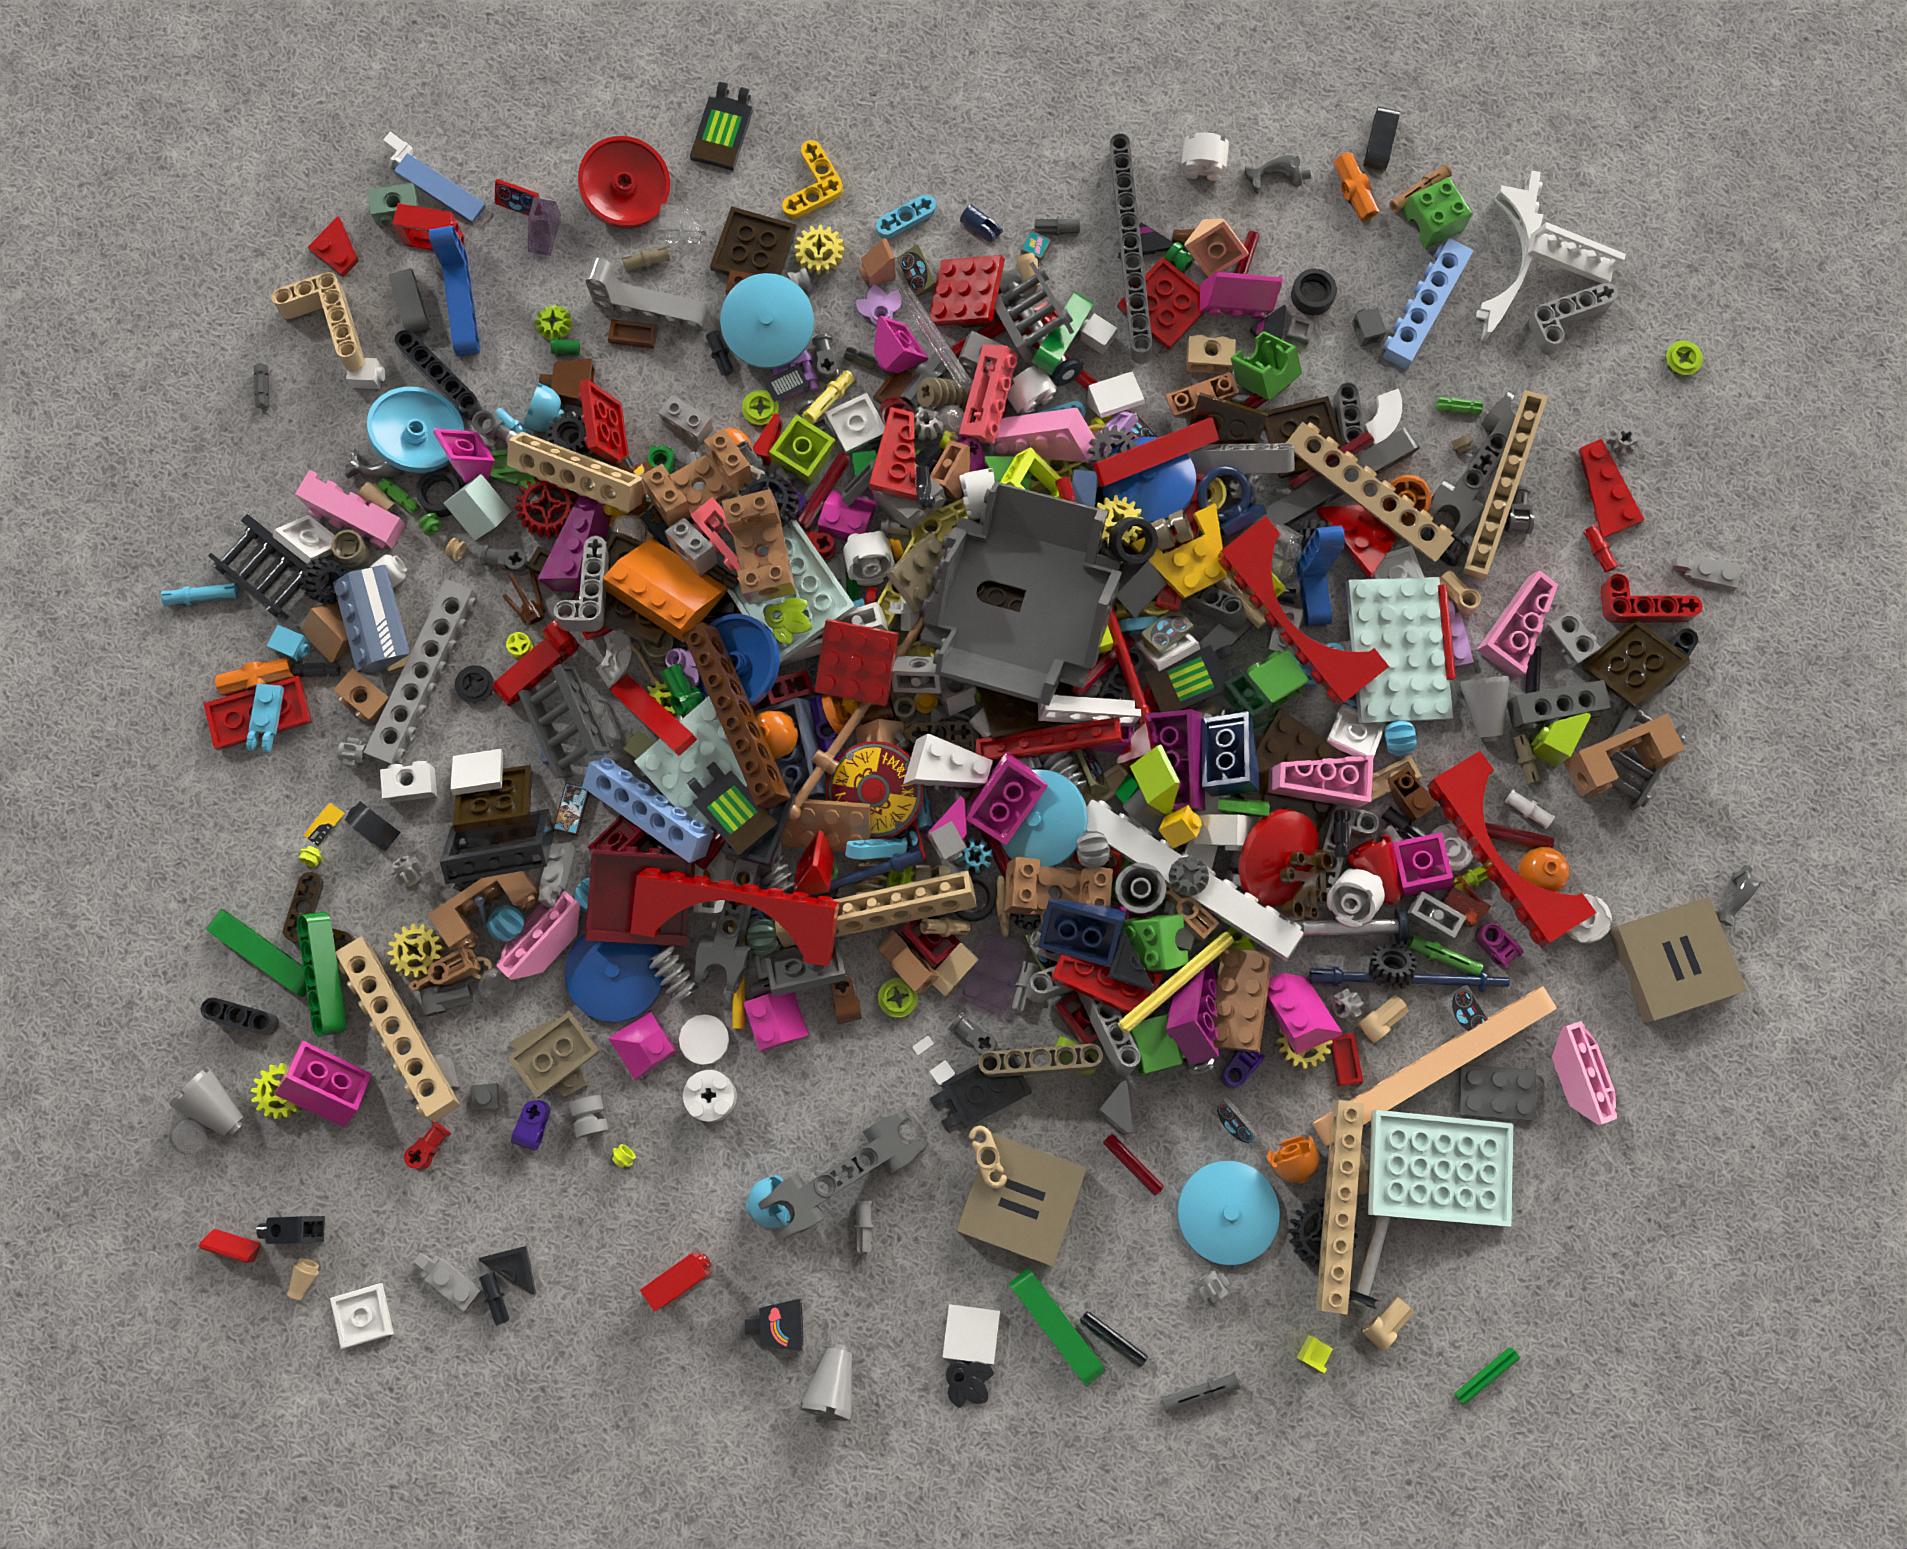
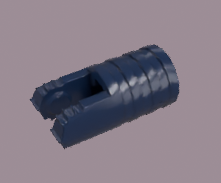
(980, 223)

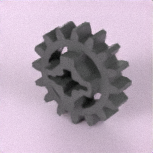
(1108, 444)

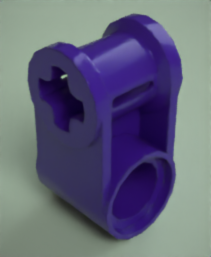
(1244, 1063)
(530, 1128)

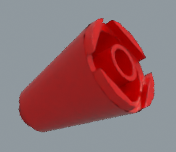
(1381, 861)

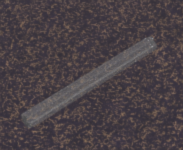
(934, 337)

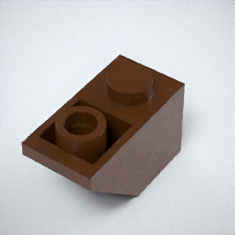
(1410, 794)

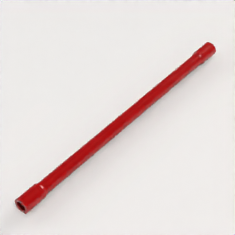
(1066, 492)

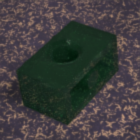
(1248, 697)

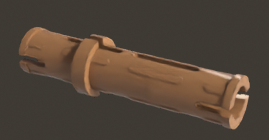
(1427, 180)

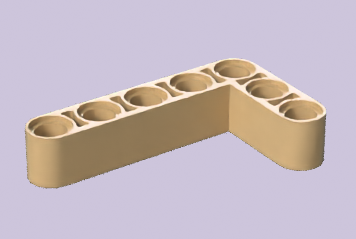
(326, 293)

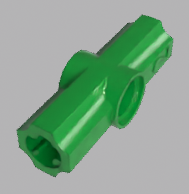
(684, 695)

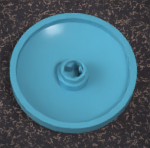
(767, 321)
(403, 427)
(1052, 823)
(1228, 1213)

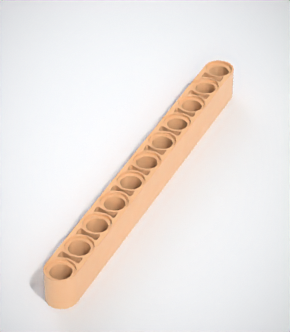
(1448, 1057)

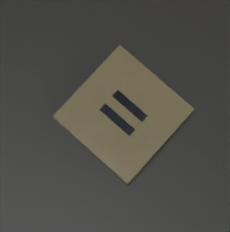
(1677, 960)
(1030, 1208)

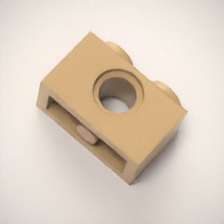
(1199, 361)

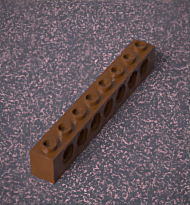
(736, 716)

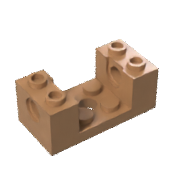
(721, 471)
(757, 523)
(1653, 741)
(1029, 885)
(451, 916)

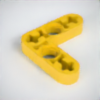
(823, 182)

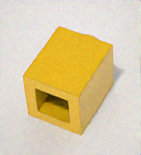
(1180, 826)

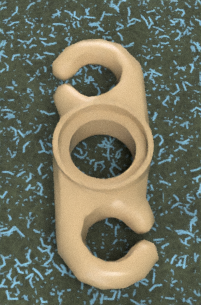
(1003, 917)
(988, 1144)

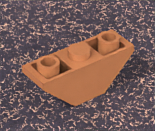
(1184, 401)

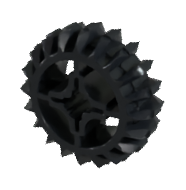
(776, 484)
(1302, 1238)

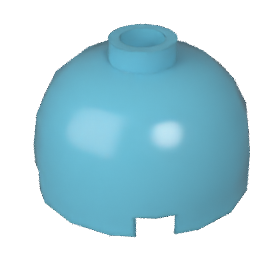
(543, 409)
(773, 1216)

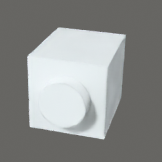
(1097, 333)
(368, 376)

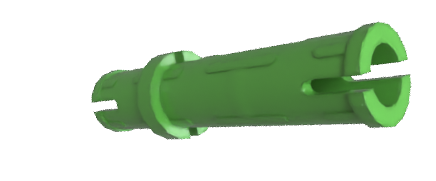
(1470, 966)

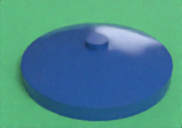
(1156, 489)
(752, 652)
(612, 978)

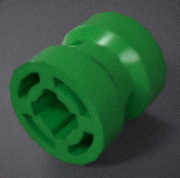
(1181, 259)

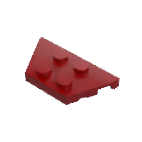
(1365, 536)

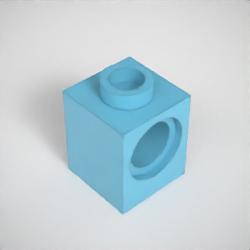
(289, 644)

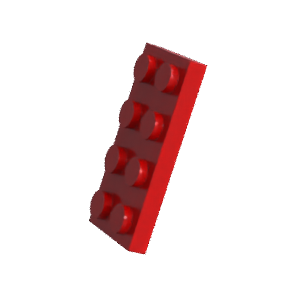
(231, 715)

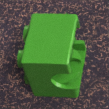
(1438, 212)
(1269, 368)
(1279, 677)
(1155, 940)
(1155, 1046)

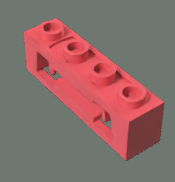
(989, 393)
(708, 516)

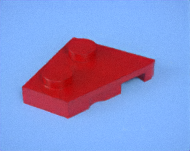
(335, 248)

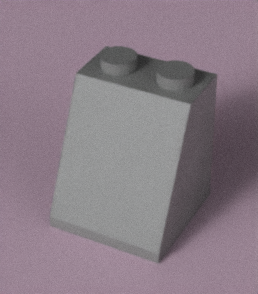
(906, 510)

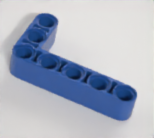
(457, 289)
(1312, 570)

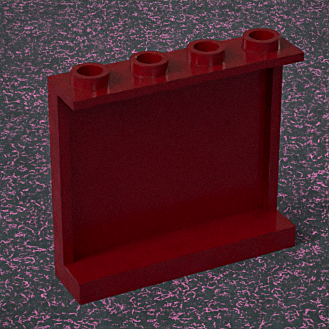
(613, 891)

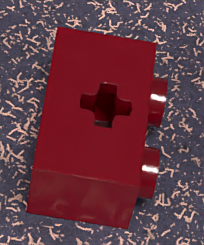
(788, 688)

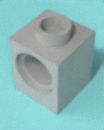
(947, 842)

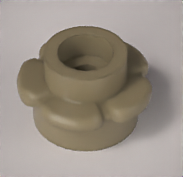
(1462, 443)

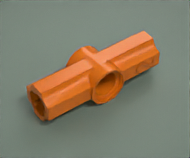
(1355, 186)
(253, 674)

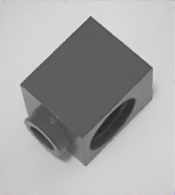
(1368, 326)

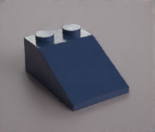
(1229, 755)
(1082, 931)

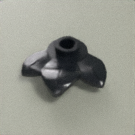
(971, 1385)

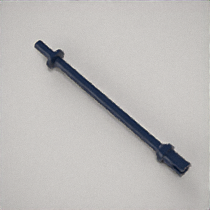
(896, 863)
(1336, 976)

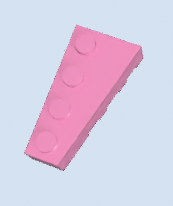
(1050, 434)
(349, 511)
(1517, 628)
(1325, 780)

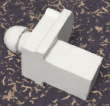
(399, 149)
(908, 618)

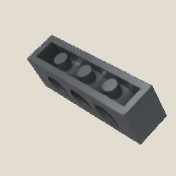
(1523, 713)

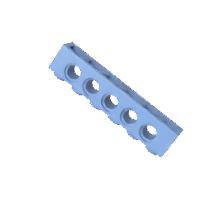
(1455, 257)
(647, 809)

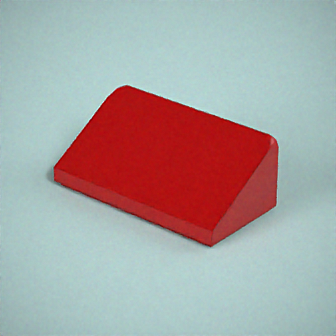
(230, 1246)

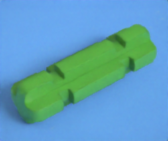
(1459, 405)
(398, 495)

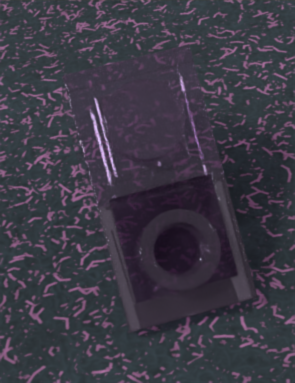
(543, 226)

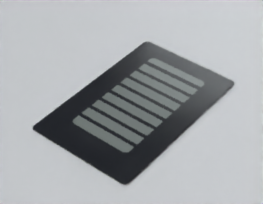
(786, 383)

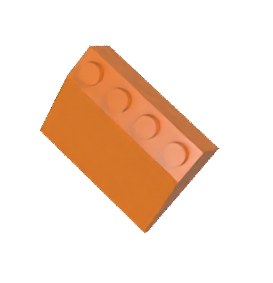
(663, 588)

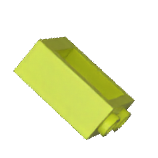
(1036, 465)

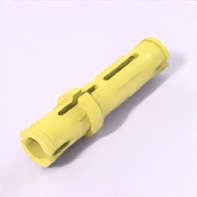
(834, 391)

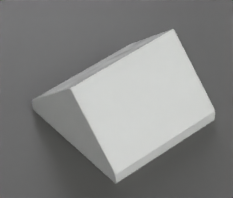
(1114, 395)

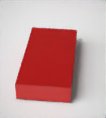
(1346, 1060)

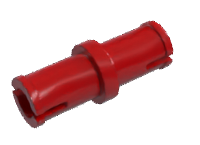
(1600, 549)

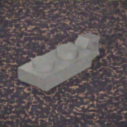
(1708, 571)
(556, 873)
(448, 1281)

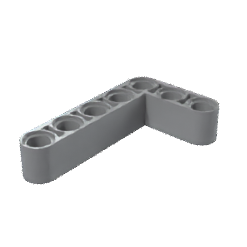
(641, 302)
(1104, 1027)

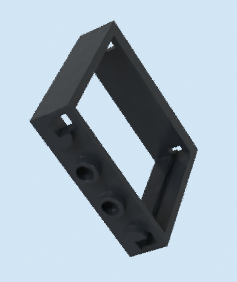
(501, 859)

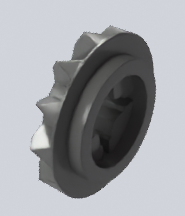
(1184, 886)

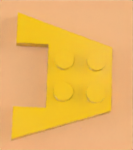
(1194, 563)

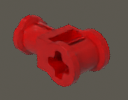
(818, 540)
(426, 1147)

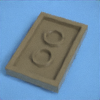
(914, 571)
(553, 1054)

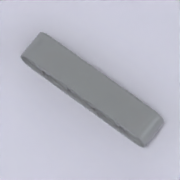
(1245, 457)

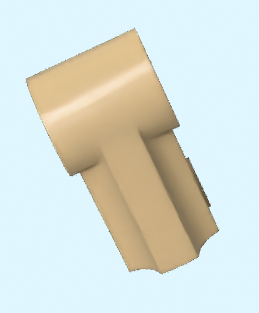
(1457, 592)
(1378, 1022)
(1383, 1328)

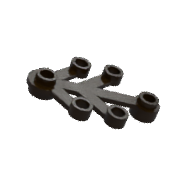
(1321, 863)

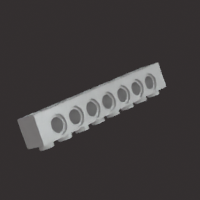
(419, 660)

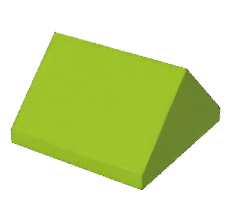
(1157, 779)

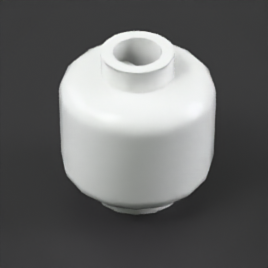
(395, 568)

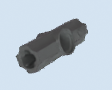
(932, 368)

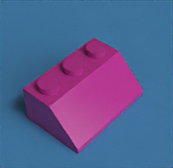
(1239, 294)
(1005, 799)
(1300, 1012)
(323, 1084)

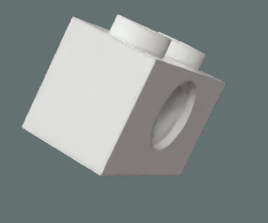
(422, 786)

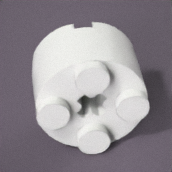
(1205, 156)
(1031, 389)
(974, 488)
(868, 557)
(1356, 897)
(698, 1086)

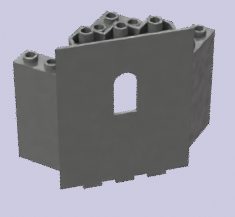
(1069, 587)

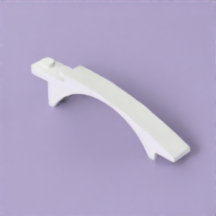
(1522, 210)

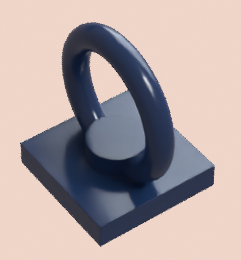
(1237, 515)

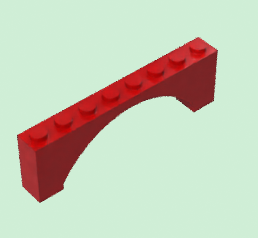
(1337, 670)
(1542, 911)
(806, 919)

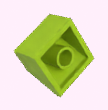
(802, 449)
(1559, 740)

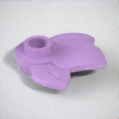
(879, 303)
(687, 663)

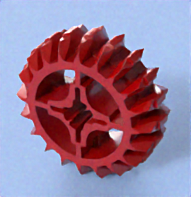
(537, 507)

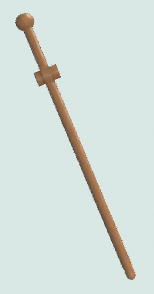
(825, 761)

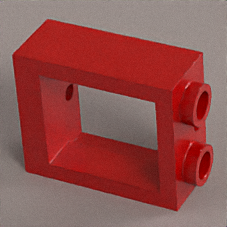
(414, 222)
(676, 1280)

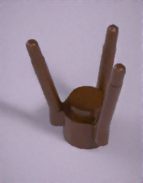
(531, 611)

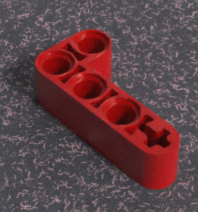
(1650, 604)
(536, 664)

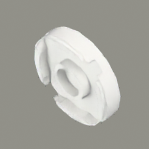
(1457, 858)
(1594, 927)
(704, 1039)

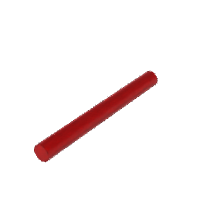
(1446, 632)

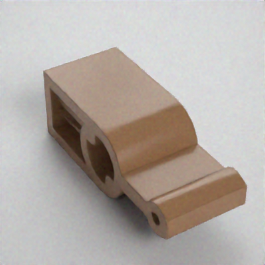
(1200, 922)
(908, 962)
(449, 970)

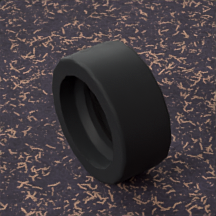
(1322, 278)
(428, 480)
(1149, 547)
(991, 900)

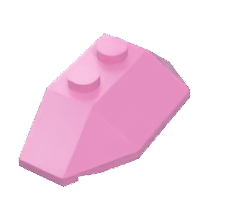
(541, 939)
(1584, 1074)

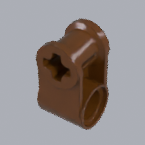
(846, 1003)

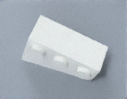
(946, 764)
(1225, 830)

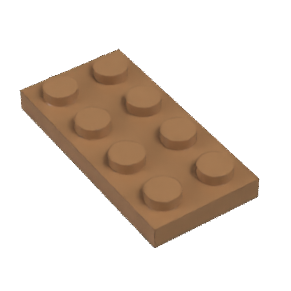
(836, 819)
(1242, 998)

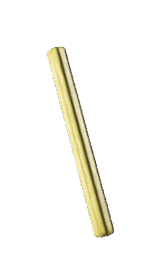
(1175, 982)

